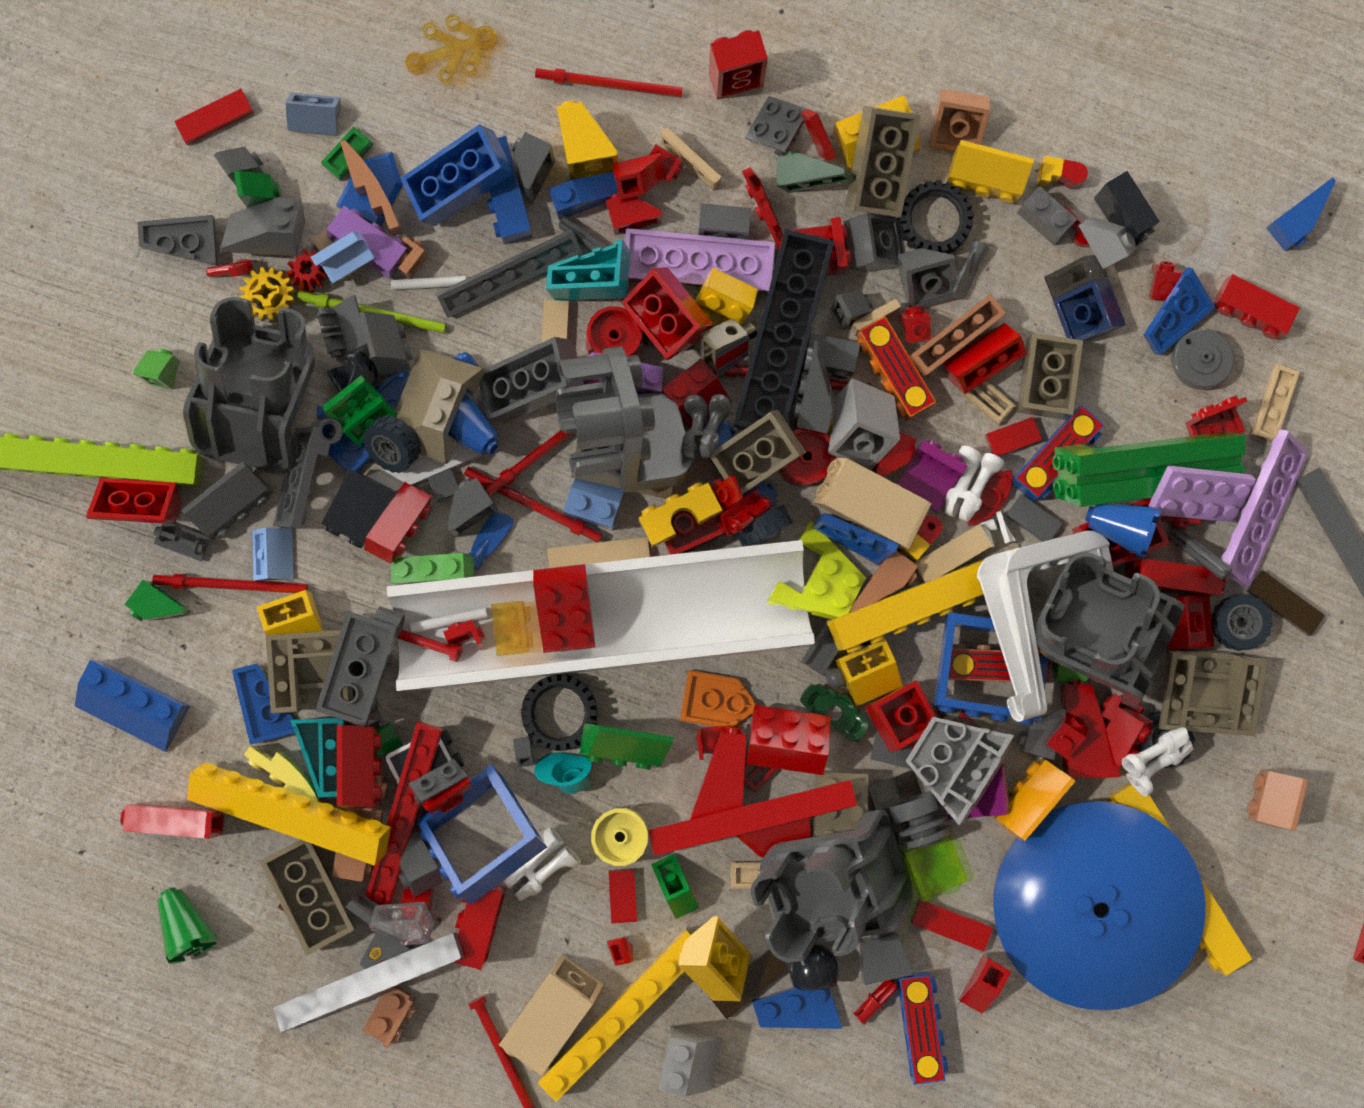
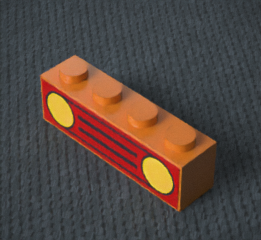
(895, 368)

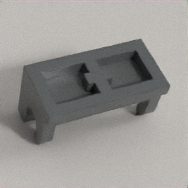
(724, 221)

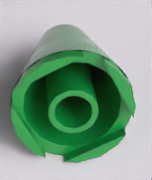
(182, 927)

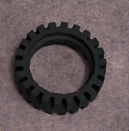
(945, 191)
(535, 693)

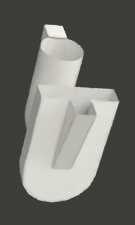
(990, 525)

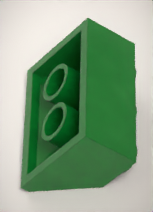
(624, 746)

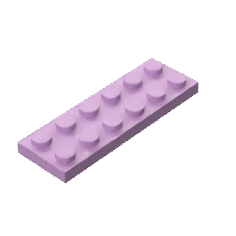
(694, 256)
(1264, 507)

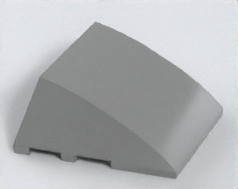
(958, 763)

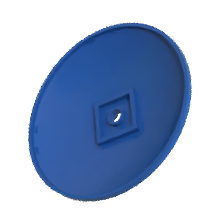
(1088, 858)

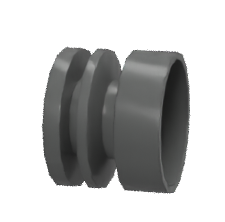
(920, 821)

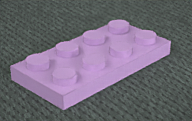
(1202, 493)

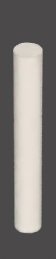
(426, 282)
(449, 620)

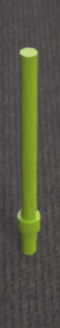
(324, 300)

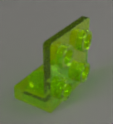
(934, 868)

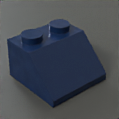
(1089, 311)

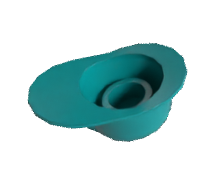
(565, 771)

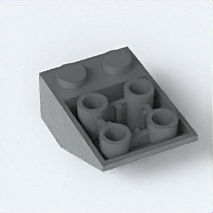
(816, 402)

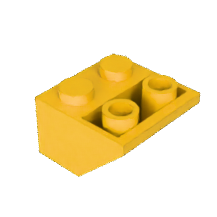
(725, 298)
(290, 615)
(870, 672)

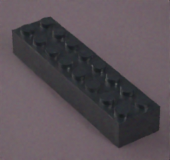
(784, 327)

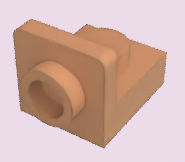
(412, 261)

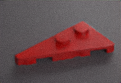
(764, 209)

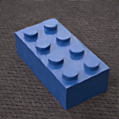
(457, 175)

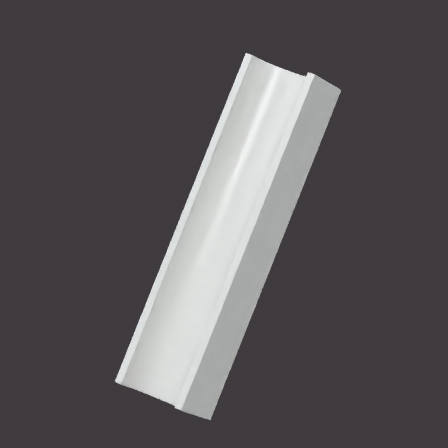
(640, 613)

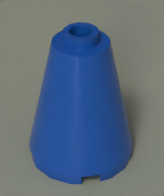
(473, 428)
(1125, 525)

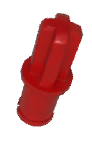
(875, 1001)

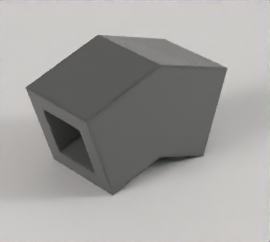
(523, 751)

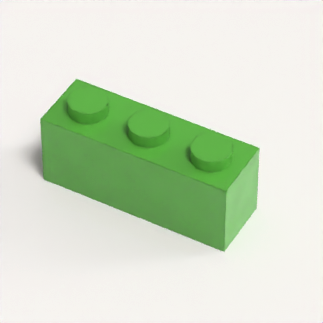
(431, 568)

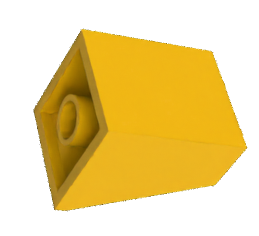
(584, 142)

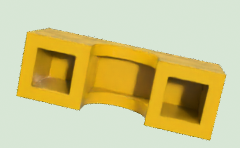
(698, 501)

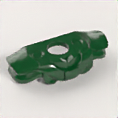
(851, 722)

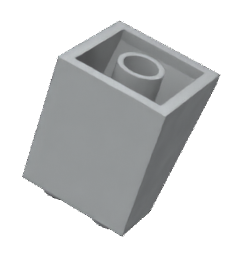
(863, 424)
(688, 1062)

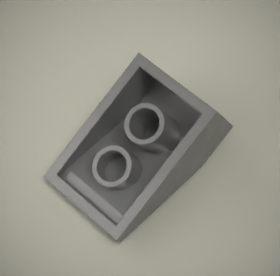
(266, 228)

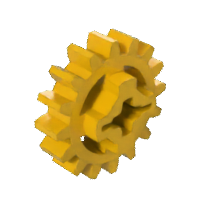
(264, 284)

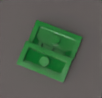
(357, 408)

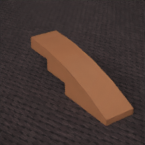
(366, 183)

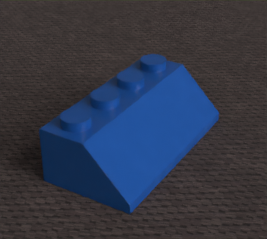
(130, 704)

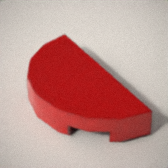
(448, 798)

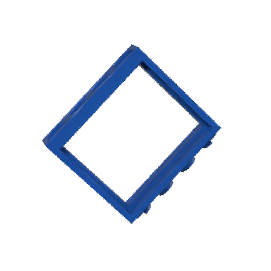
(972, 709)
(503, 865)

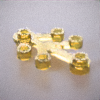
(454, 48)

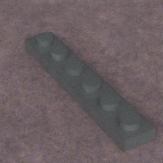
(508, 273)

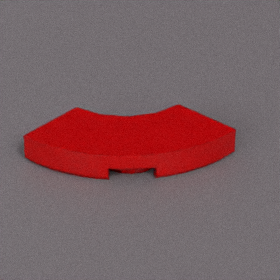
(993, 496)

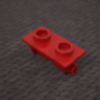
(742, 512)

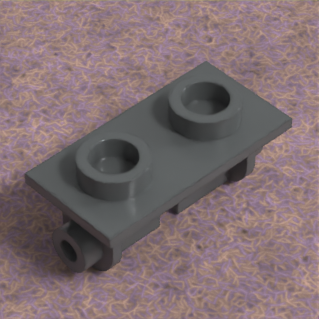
(181, 540)
(437, 781)

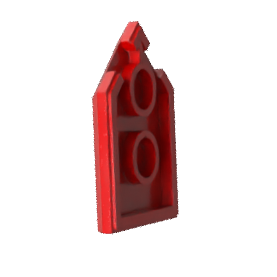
(762, 840)

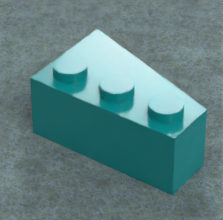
(591, 276)
(319, 747)

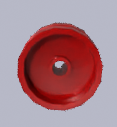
(615, 323)
(807, 473)

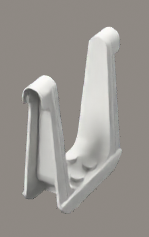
(1006, 594)

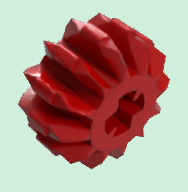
(300, 276)

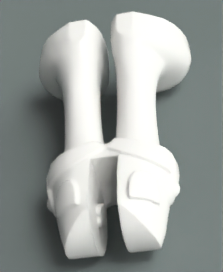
(989, 465)
(1173, 749)
(565, 857)

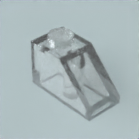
(403, 922)

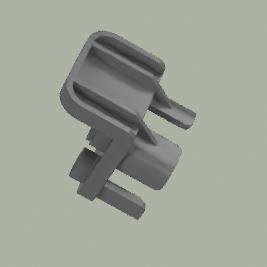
(248, 387)
(639, 428)
(1107, 626)
(834, 888)

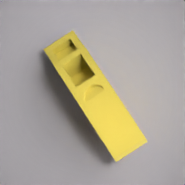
(283, 770)

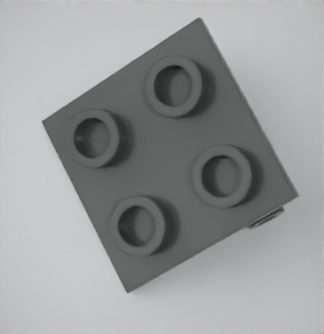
(776, 125)
(343, 328)

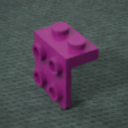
(932, 473)
(994, 800)

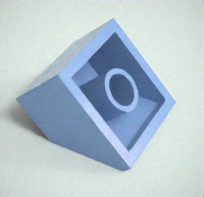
(594, 503)

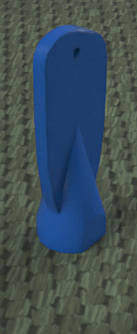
(490, 537)

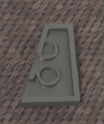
(181, 237)

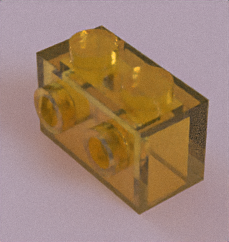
(511, 628)

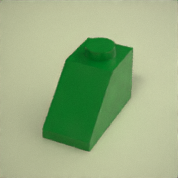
(256, 187)
(153, 603)
(675, 886)

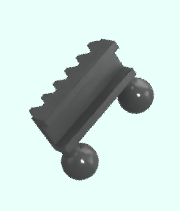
(821, 655)

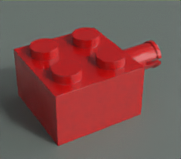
(901, 716)

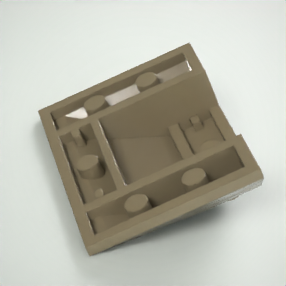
(433, 400)
(299, 669)
(1213, 692)

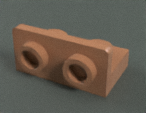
(389, 1015)

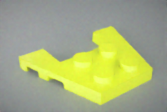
(831, 584)

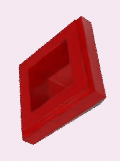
(621, 951)

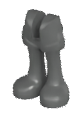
(698, 411)

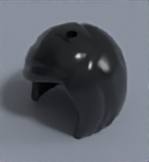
(358, 365)
(816, 971)

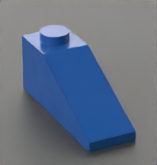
(582, 194)
(1300, 220)

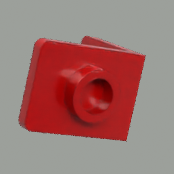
(727, 493)
(1180, 522)
(707, 739)

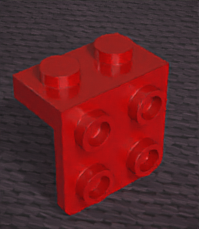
(837, 232)
(1217, 418)

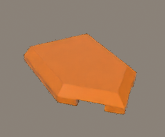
(715, 700)

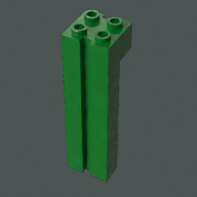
(1134, 470)

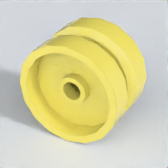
(607, 845)

